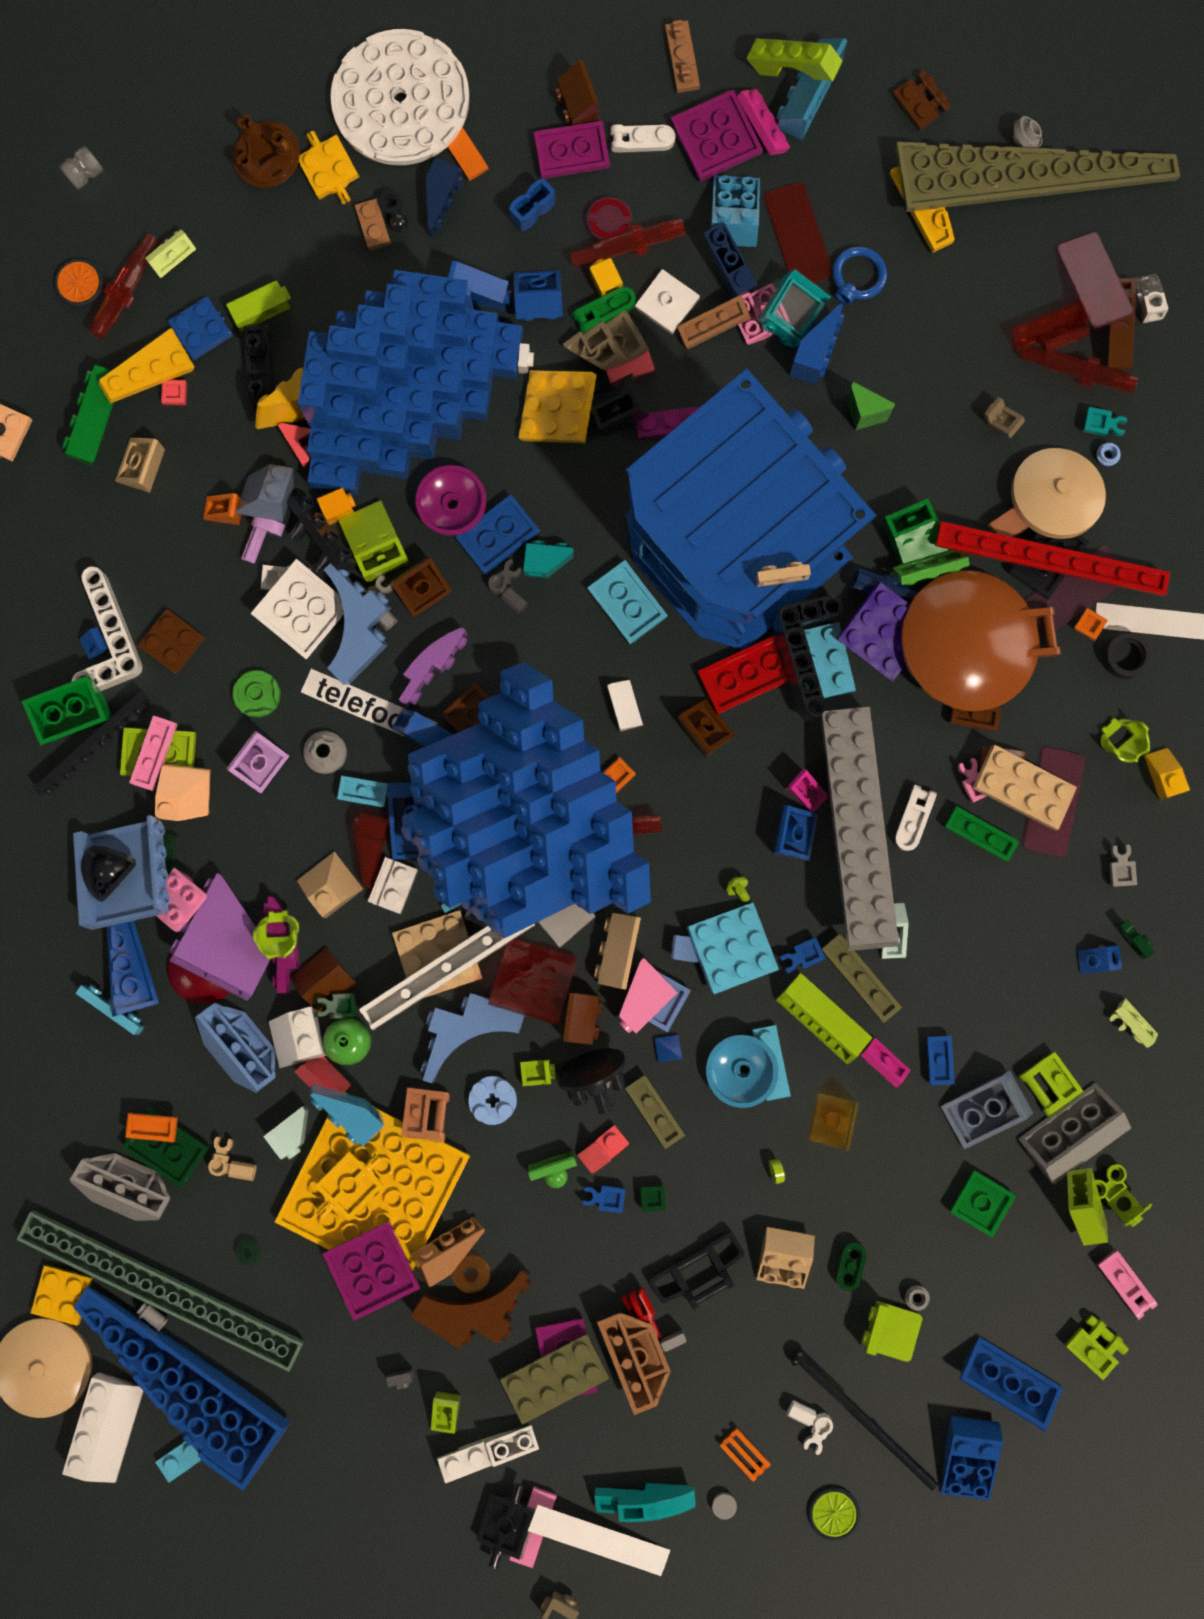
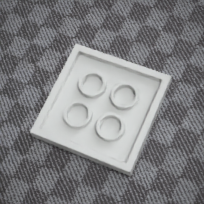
(300, 609)

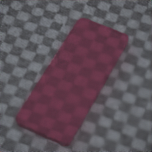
(1095, 280)
(1072, 596)
(1040, 837)

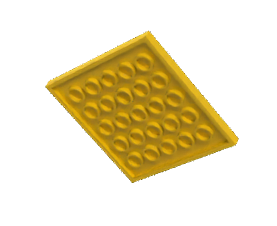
(415, 1178)

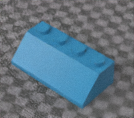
(806, 97)

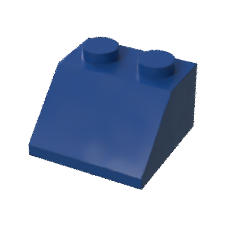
(538, 295)

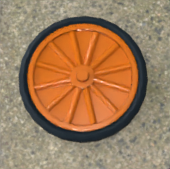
(78, 282)

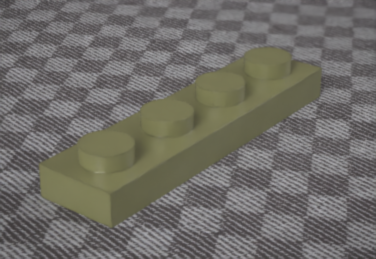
(861, 978)

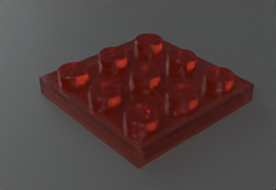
(533, 981)

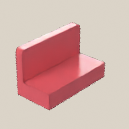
(322, 1073)

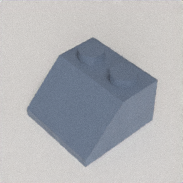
(267, 493)

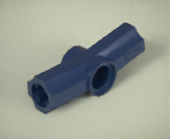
(865, 582)

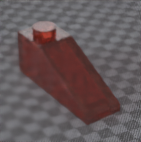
(369, 840)

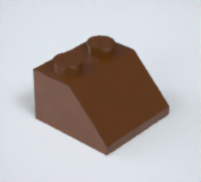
(577, 95)
(581, 1019)

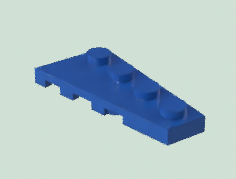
(128, 970)

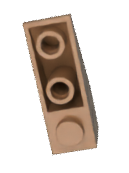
(446, 1252)

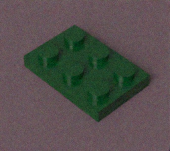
(171, 1160)

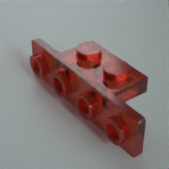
(1053, 328)

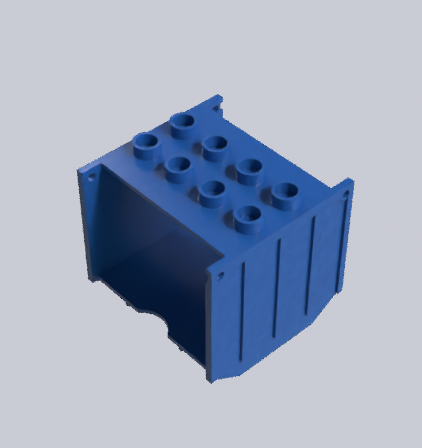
(738, 495)

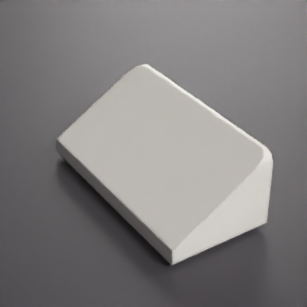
(624, 705)

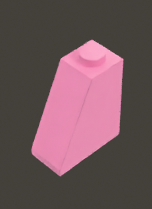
(645, 997)

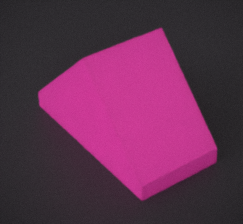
(807, 791)

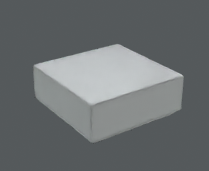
(673, 1340)

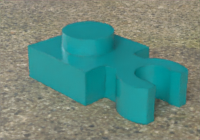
(1100, 422)

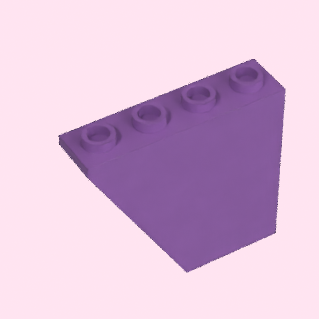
(221, 943)

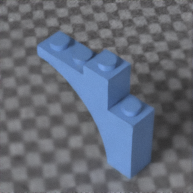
(361, 613)
(456, 1029)

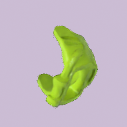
(1134, 746)
(276, 946)

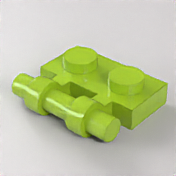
(1091, 1352)

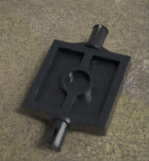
(506, 1526)

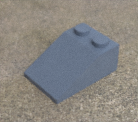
(987, 1110)

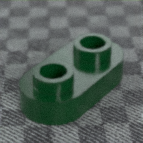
(850, 1265)

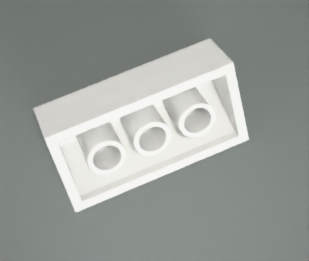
(103, 1429)

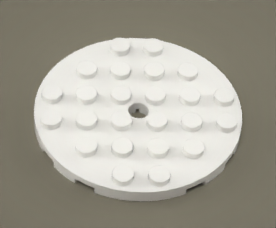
(391, 65)

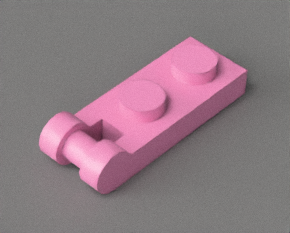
(1126, 1283)

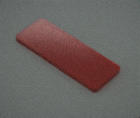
(798, 232)

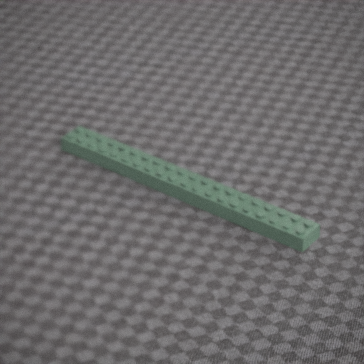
(160, 1290)

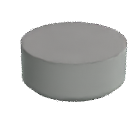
(724, 1505)

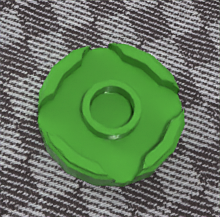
(256, 693)

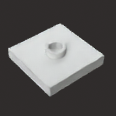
(667, 301)

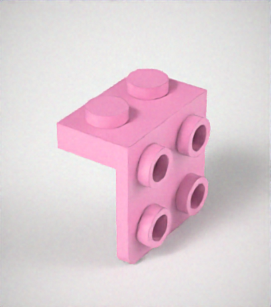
(184, 900)

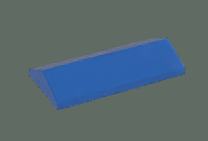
(1011, 1383)

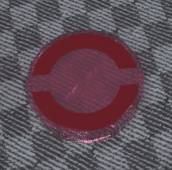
(609, 218)

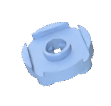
(482, 1091)

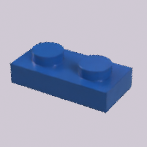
(940, 1060)

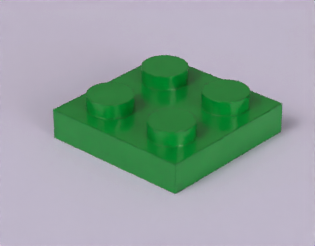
(982, 1203)

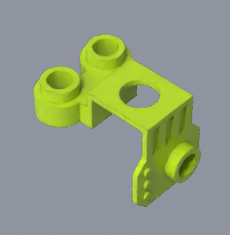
(1116, 1188)

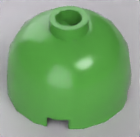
(358, 1041)

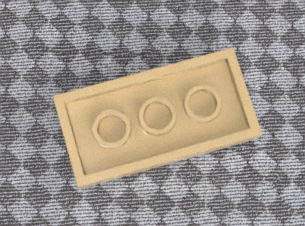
(1024, 787)

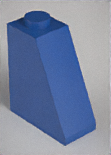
(484, 288)
(419, 728)

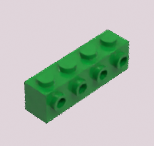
(90, 421)

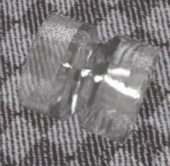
(81, 167)

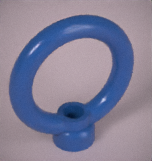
(847, 292)

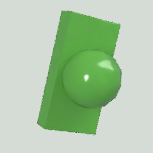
(553, 1169)

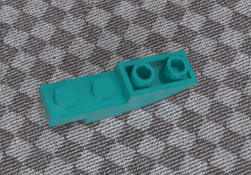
(654, 1503)

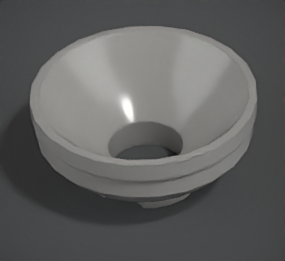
(333, 761)

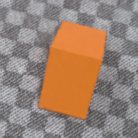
(222, 509)

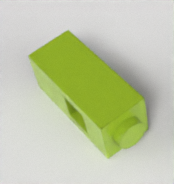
(259, 305)

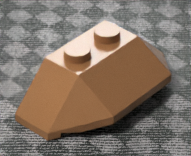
(636, 1359)

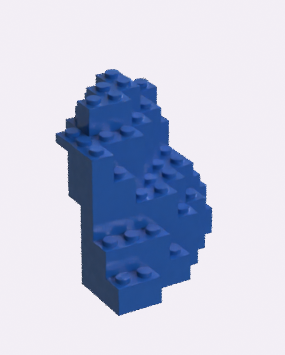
(400, 378)
(521, 814)

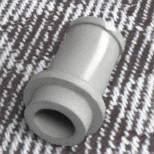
(152, 1316)

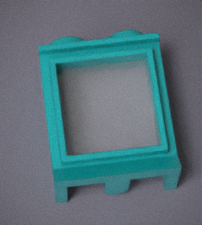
(793, 308)

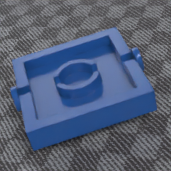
(200, 328)

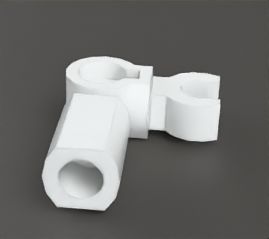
(821, 1424)

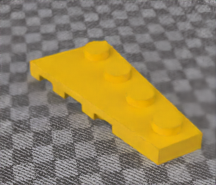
(932, 222)
(149, 367)

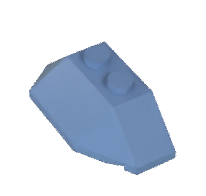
(237, 1046)

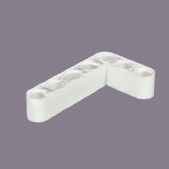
(112, 635)

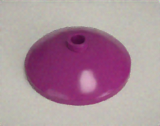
(448, 485)

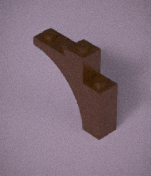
(486, 1315)

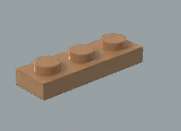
(714, 322)

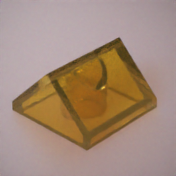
(834, 1121)

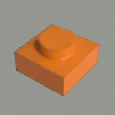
(1091, 624)

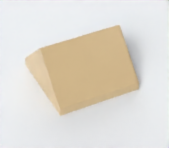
(140, 463)

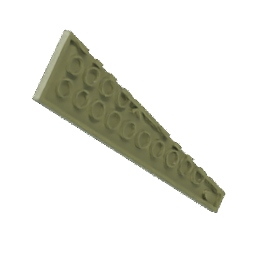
(974, 175)

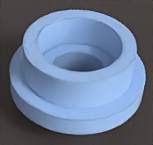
(1109, 447)

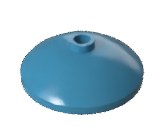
(728, 1080)

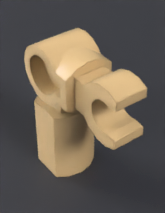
(219, 1164)

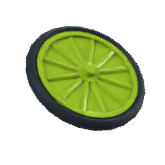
(834, 1513)

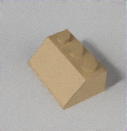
(617, 950)

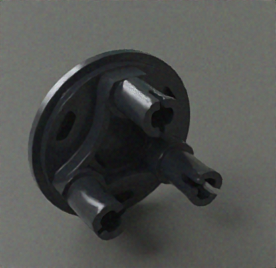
(590, 1074)

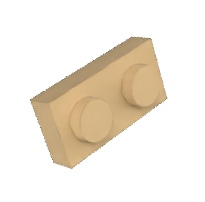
(771, 575)

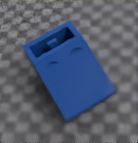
(815, 346)
(971, 1457)

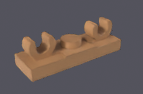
(682, 56)

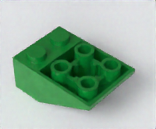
(913, 533)

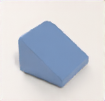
(683, 949)

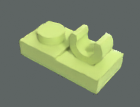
(170, 253)
(1139, 1026)

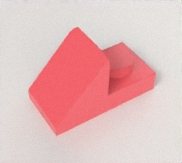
(297, 437)
(603, 1149)

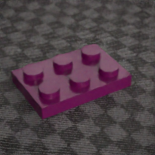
(571, 150)
(558, 1334)

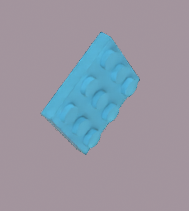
(732, 948)

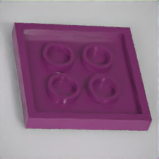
(716, 135)
(371, 1270)

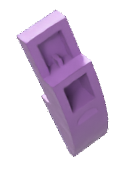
(436, 656)

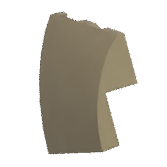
(609, 343)

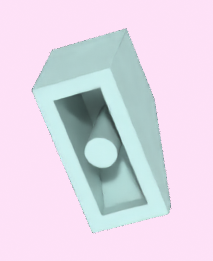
(902, 929)
(289, 1134)

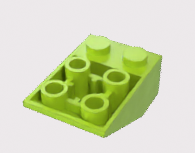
(373, 541)

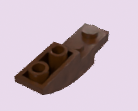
(1122, 332)

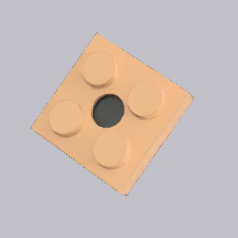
(12, 431)

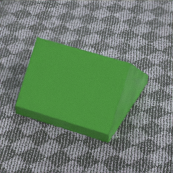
(867, 407)

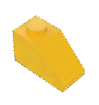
(1166, 774)

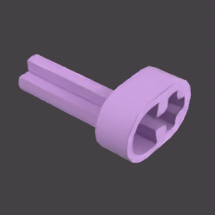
(257, 536)

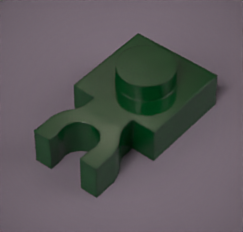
(1139, 943)
(338, 1006)

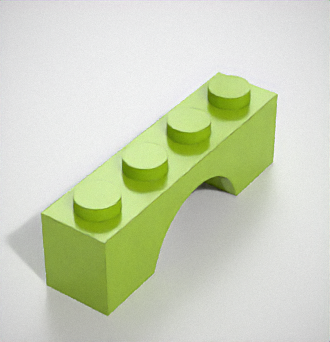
(812, 58)

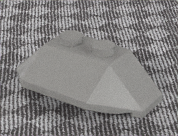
(122, 1186)

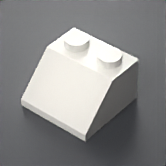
(297, 1037)

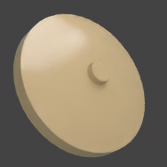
(1058, 493)
(44, 1367)

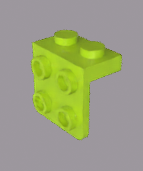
(891, 1331)

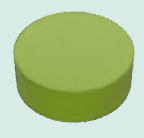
(776, 1171)

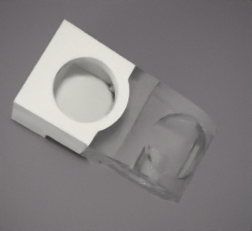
(1151, 298)

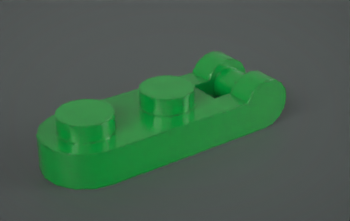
(605, 308)

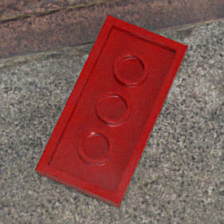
(744, 675)

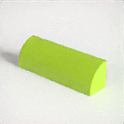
(824, 1018)

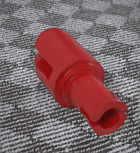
(640, 1308)

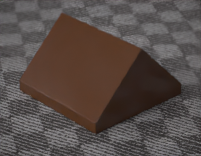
(421, 586)
(705, 727)
(322, 978)

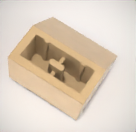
(786, 1257)

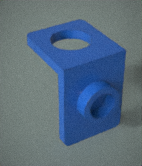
(1099, 959)

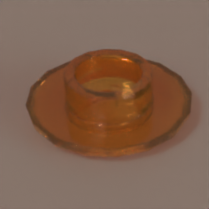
(483, 1274)

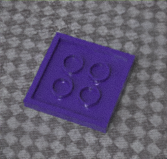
(876, 631)

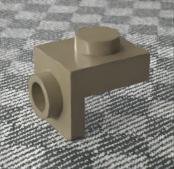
(1003, 419)
(564, 1605)

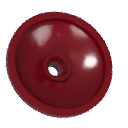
(193, 987)

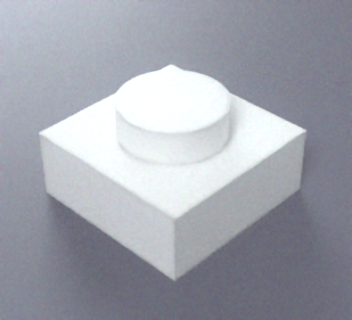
(525, 359)

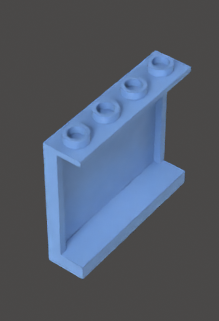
(144, 888)

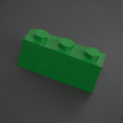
(66, 709)

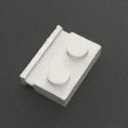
(393, 885)

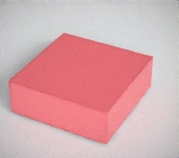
(174, 392)

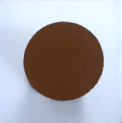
(265, 153)

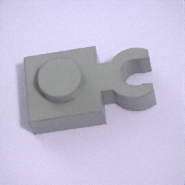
(1122, 872)

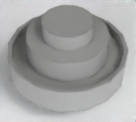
(1027, 133)

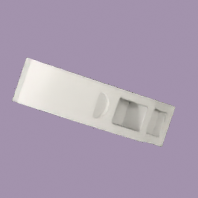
(487, 1452)

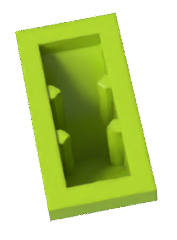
(445, 1412)

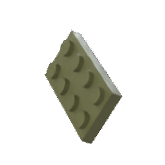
(554, 1378)

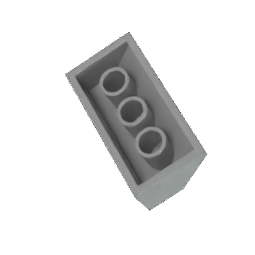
(1075, 1133)

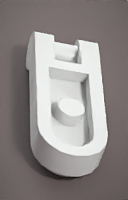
(642, 138)
(914, 819)

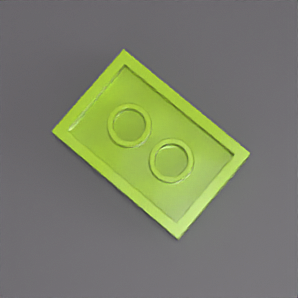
(180, 751)

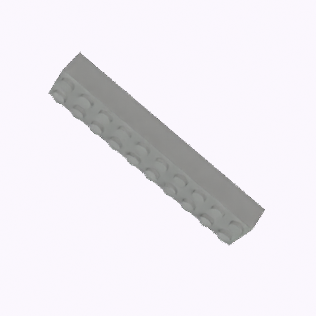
(859, 829)

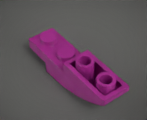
(281, 929)

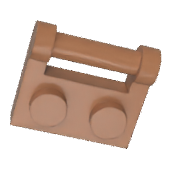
(417, 1112)

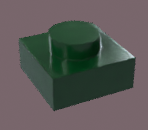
(653, 1198)

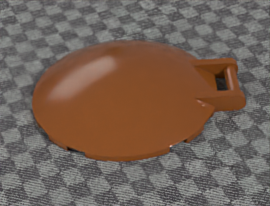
(973, 640)

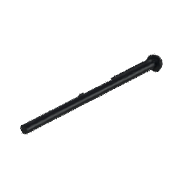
(835, 1390)

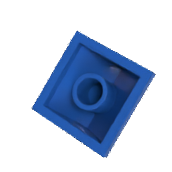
(795, 833)

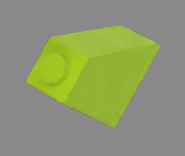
(1086, 1207)

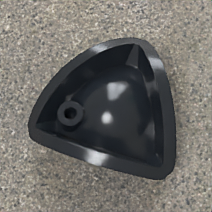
(104, 870)

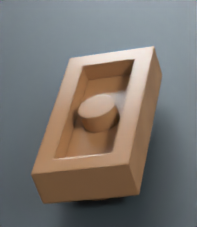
(372, 224)

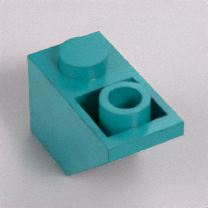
(544, 560)

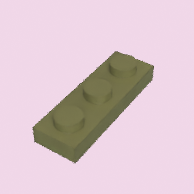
(655, 1111)

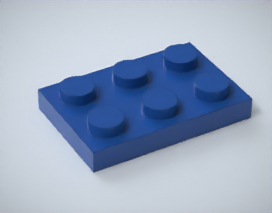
(498, 534)

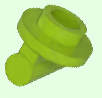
(737, 886)

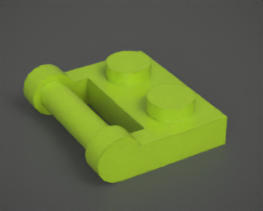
(1057, 1078)

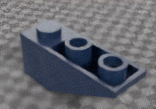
(441, 185)
(729, 261)

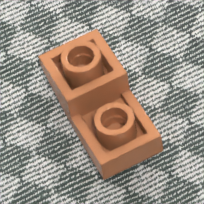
(1008, 524)

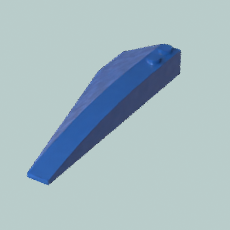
(213, 1412)

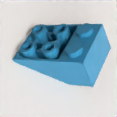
(737, 205)
(351, 1112)

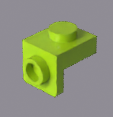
(537, 1072)

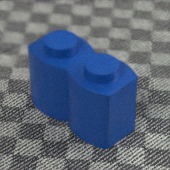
(527, 207)

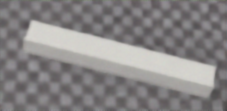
(434, 976)

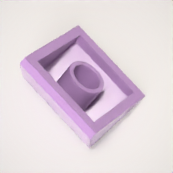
(257, 762)

